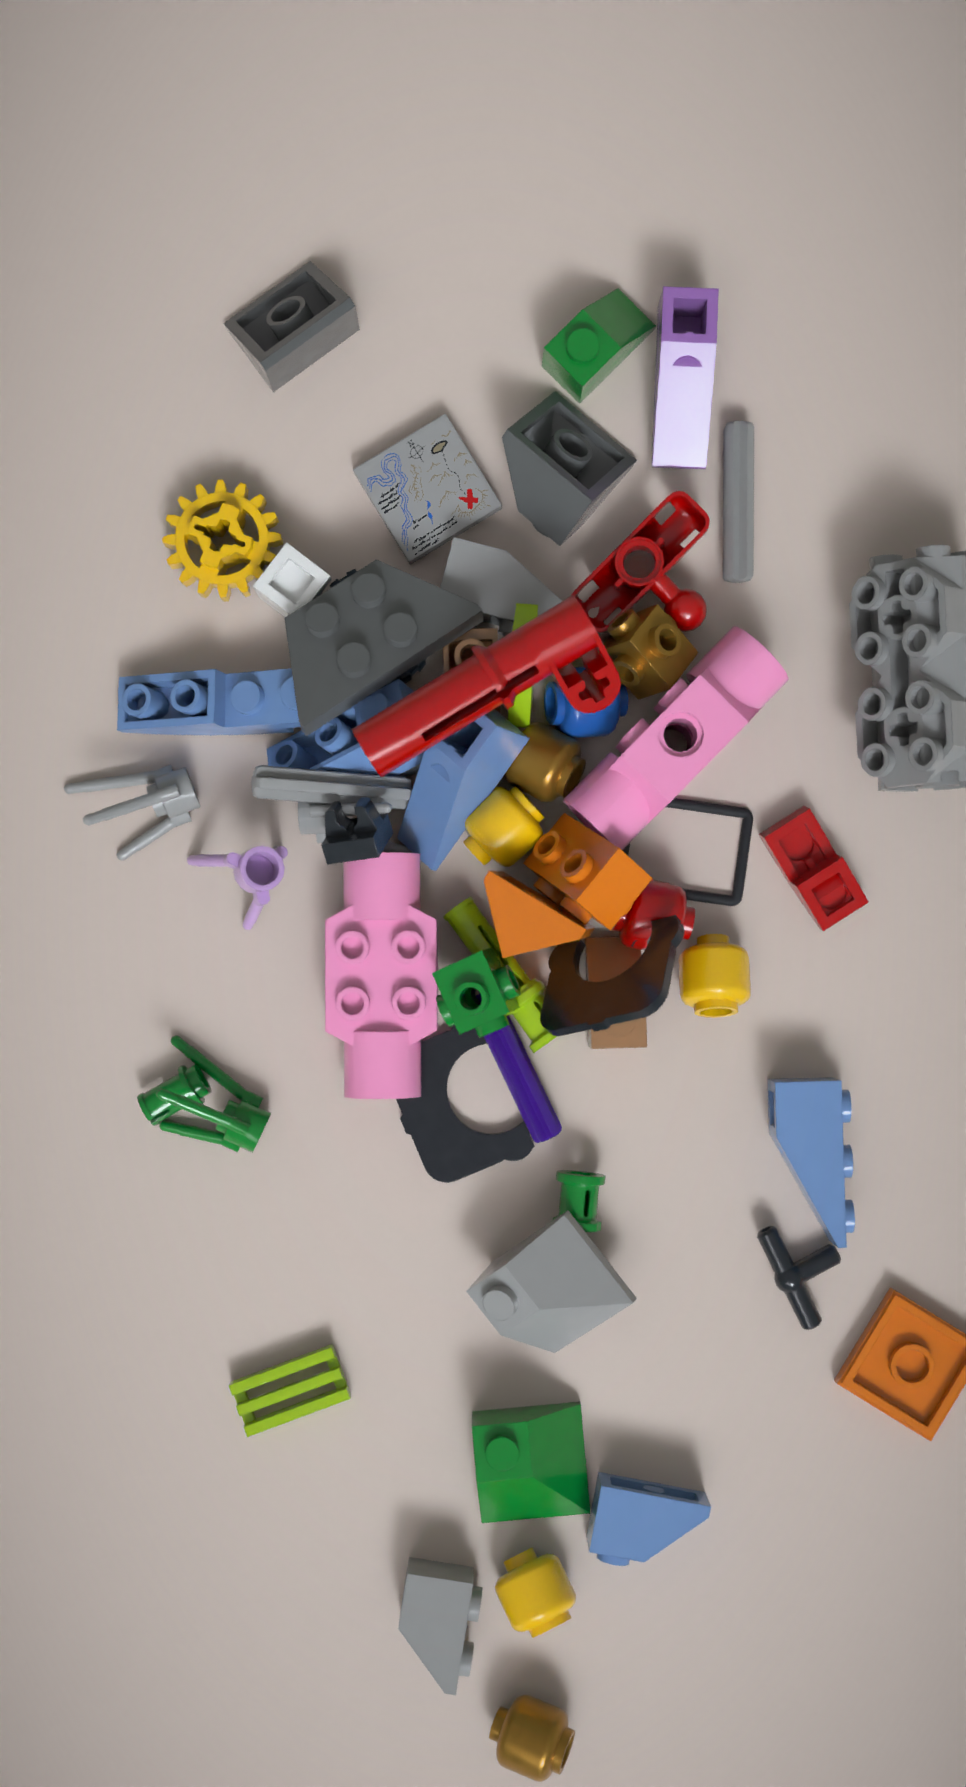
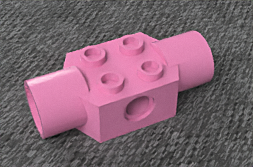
(721, 699)
(381, 977)

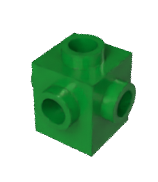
(458, 997)

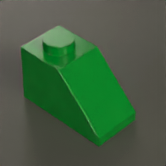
(595, 343)

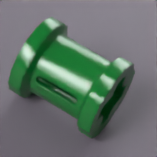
(580, 1197)

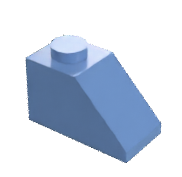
(640, 1517)

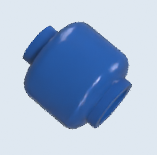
(580, 724)

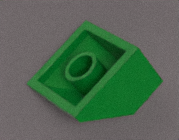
(530, 1462)

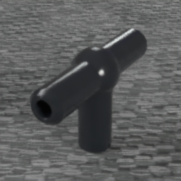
(791, 1275)

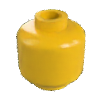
(503, 827)
(714, 976)
(535, 1592)

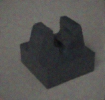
(355, 837)

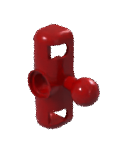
(663, 544)

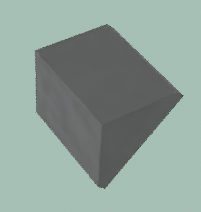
(294, 325)

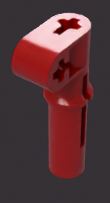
(492, 679)

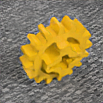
(231, 518)

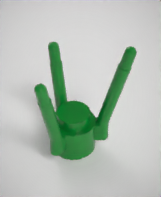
(238, 1124)

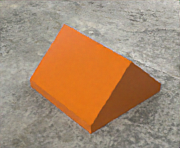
(527, 918)

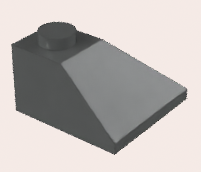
(561, 467)

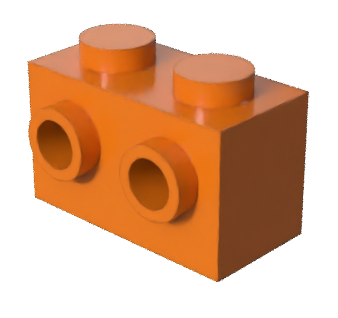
(585, 873)

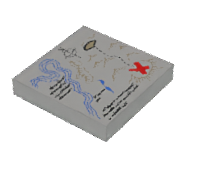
(427, 489)

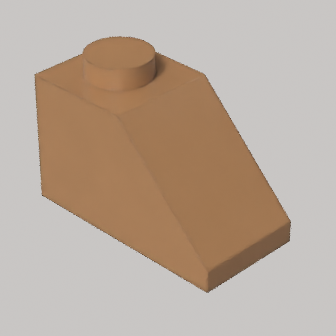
(605, 960)

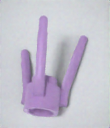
(254, 871)

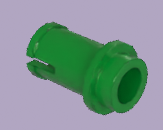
(188, 1082)

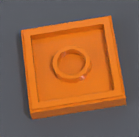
(907, 1364)

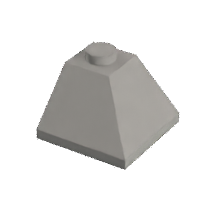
(551, 1287)

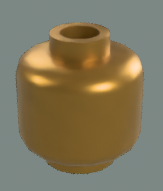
(547, 764)
(532, 1738)

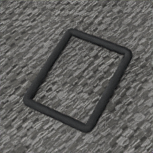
(743, 850)

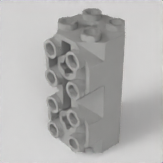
(913, 635)

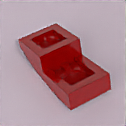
(813, 868)

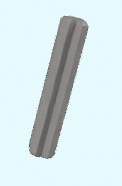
(738, 501)
(328, 786)

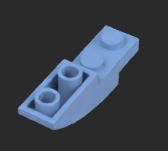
(208, 703)

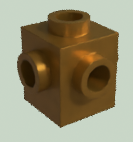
(648, 650)

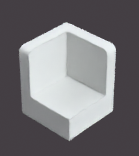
(290, 581)

